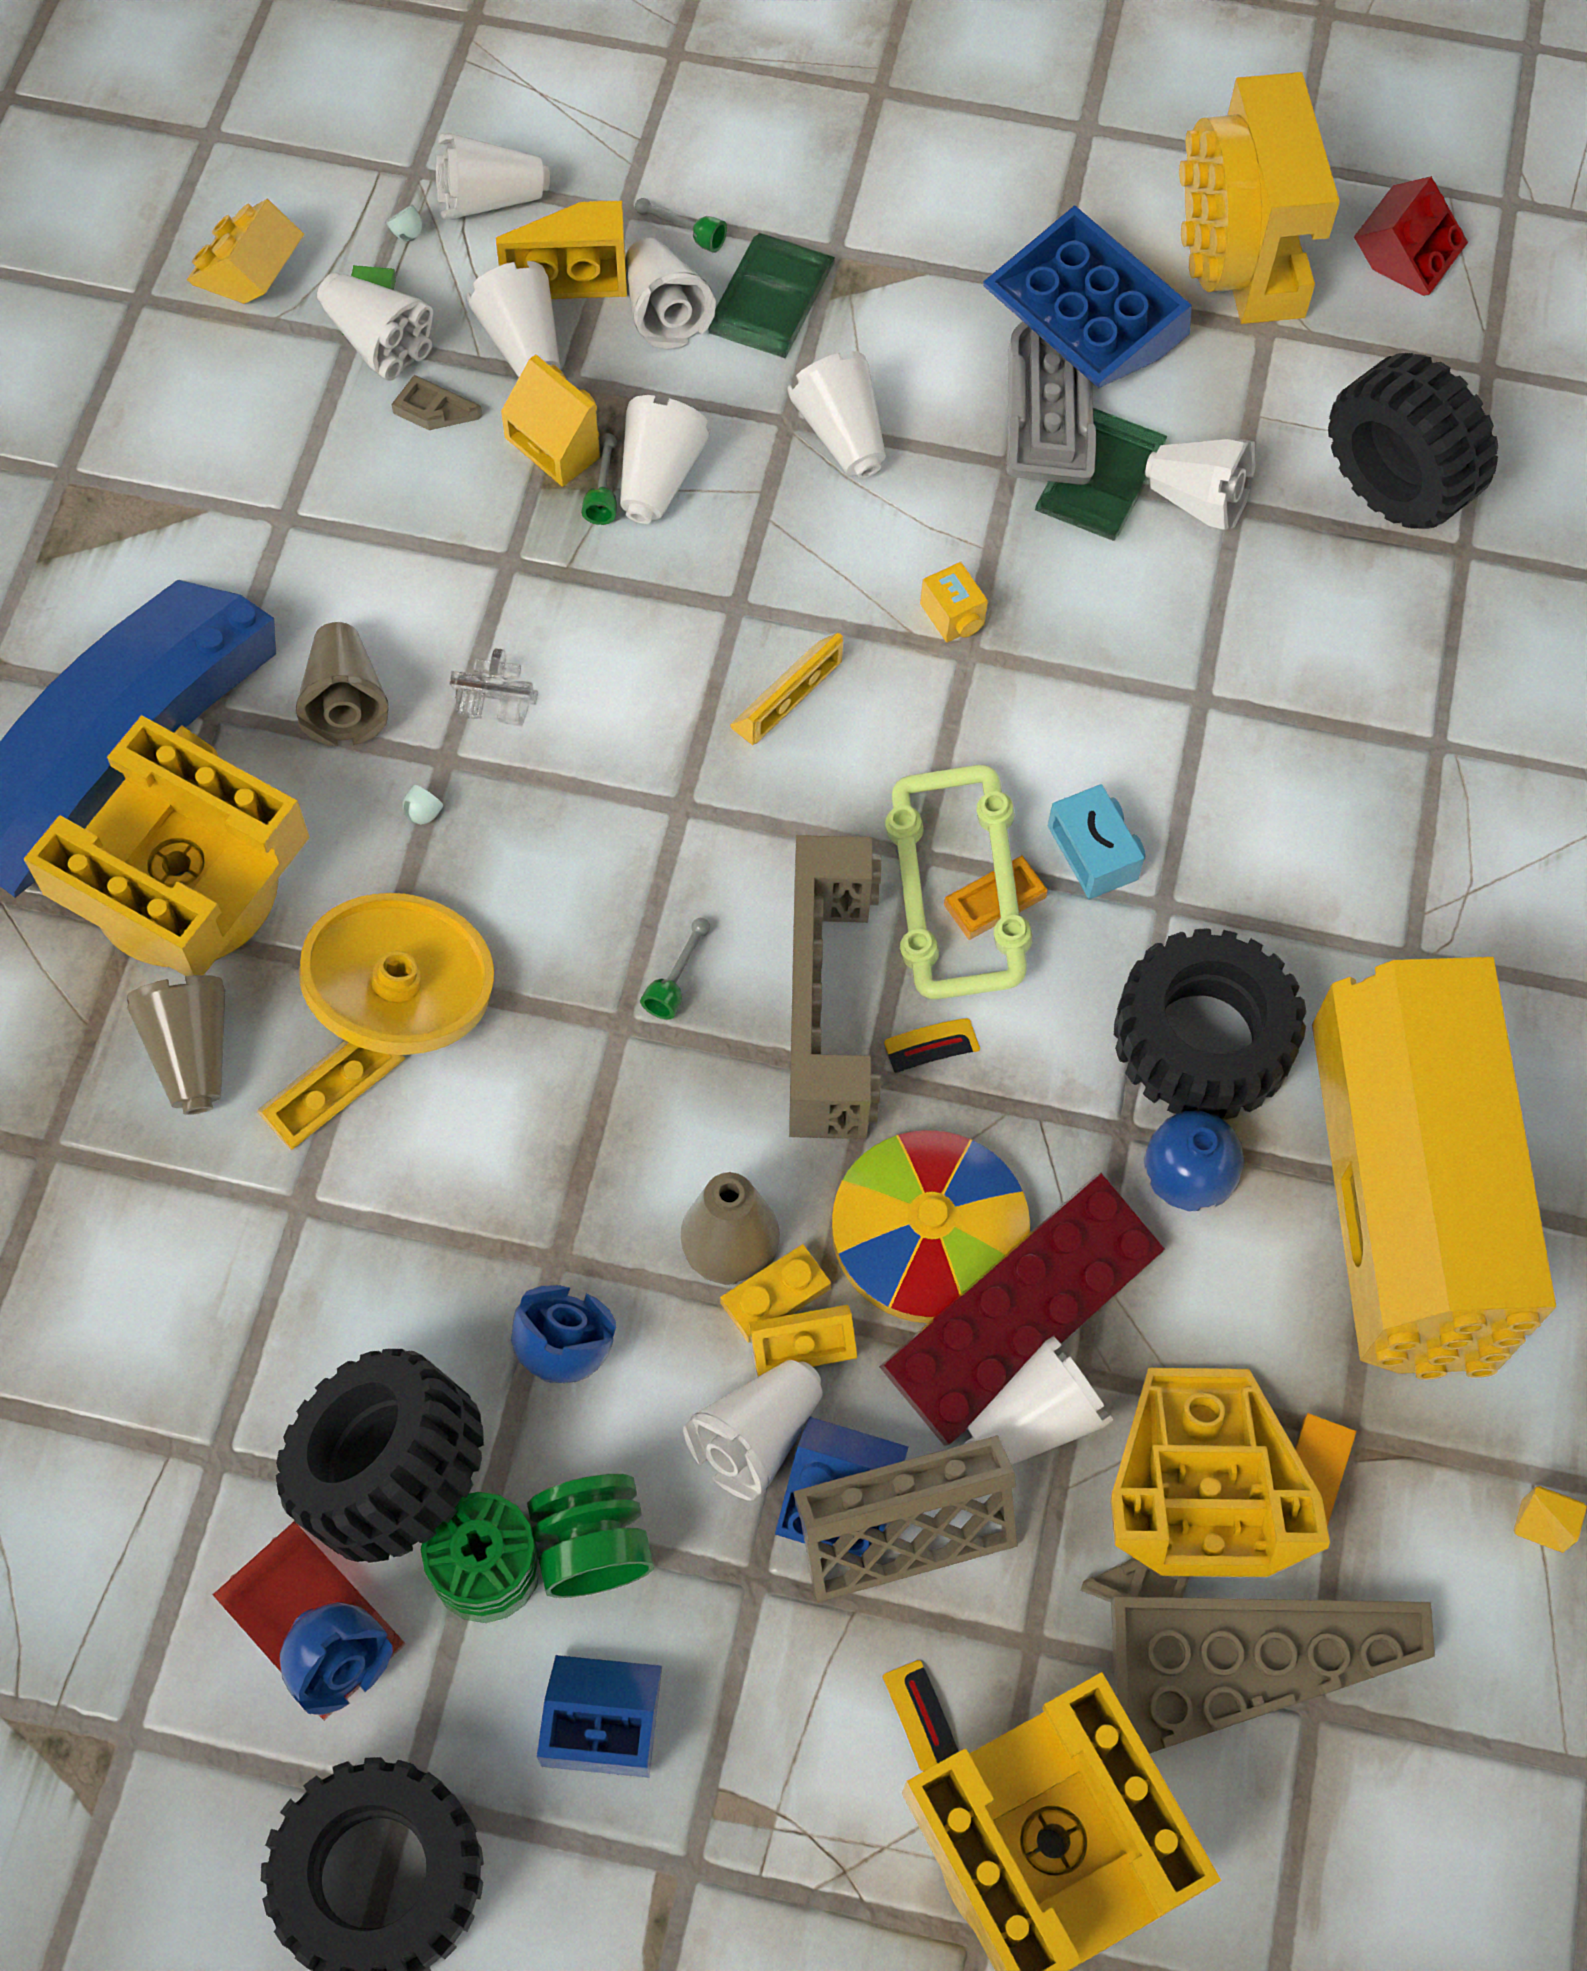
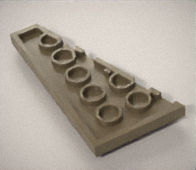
(1223, 1661)

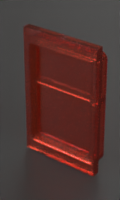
(282, 1585)

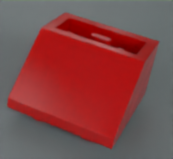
(1412, 236)

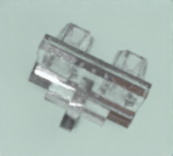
(474, 688)

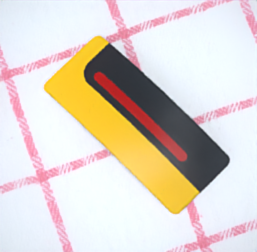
(931, 1044)
(920, 1714)

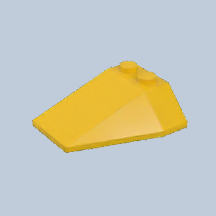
(1213, 1480)

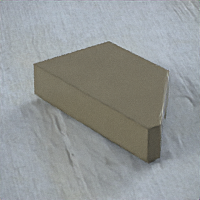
(433, 405)
(1134, 1580)

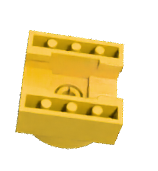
(1251, 192)
(166, 818)
(1095, 1786)

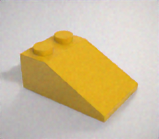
(577, 248)

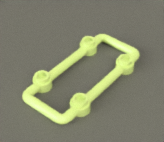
(1011, 932)

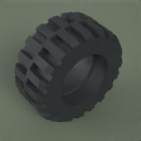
(1413, 440)
(1221, 970)
(380, 1455)
(316, 1823)

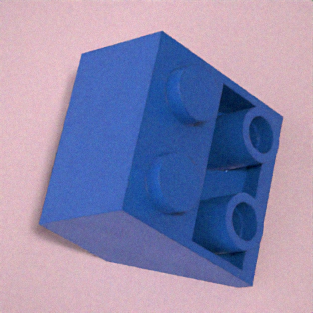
(829, 1454)
(600, 1716)

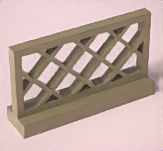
(901, 1496)

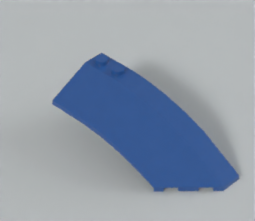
(156, 663)

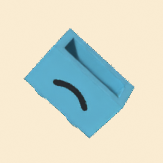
(1096, 841)

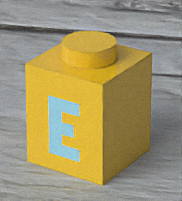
(954, 602)

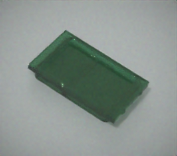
(770, 294)
(1116, 482)

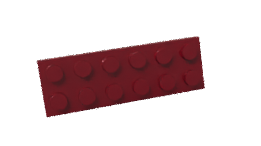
(1028, 1296)

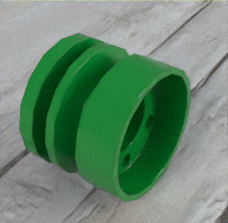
(588, 1526)
(490, 1587)

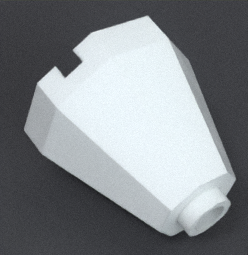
(1205, 478)

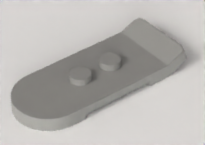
(1048, 413)

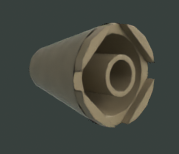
(340, 689)
(183, 1037)
(729, 1231)

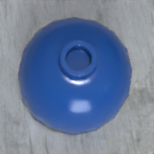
(1194, 1160)
(560, 1334)
(331, 1654)

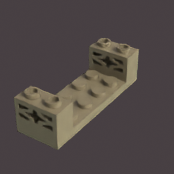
(832, 883)

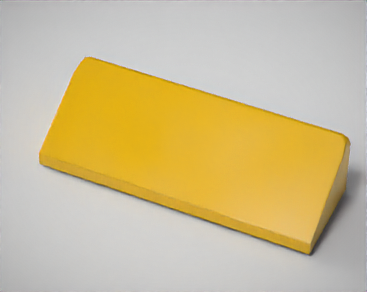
(789, 689)
(325, 1091)

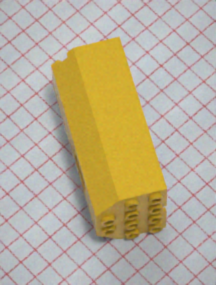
(1431, 1168)

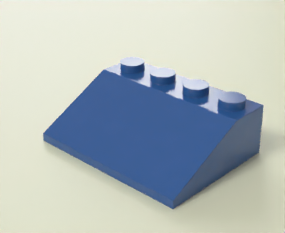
(1091, 299)

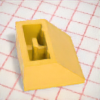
(246, 252)
(552, 421)

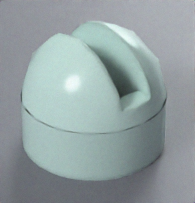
(406, 224)
(421, 805)

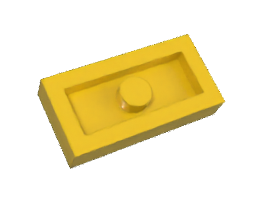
(776, 1290)
(809, 1337)

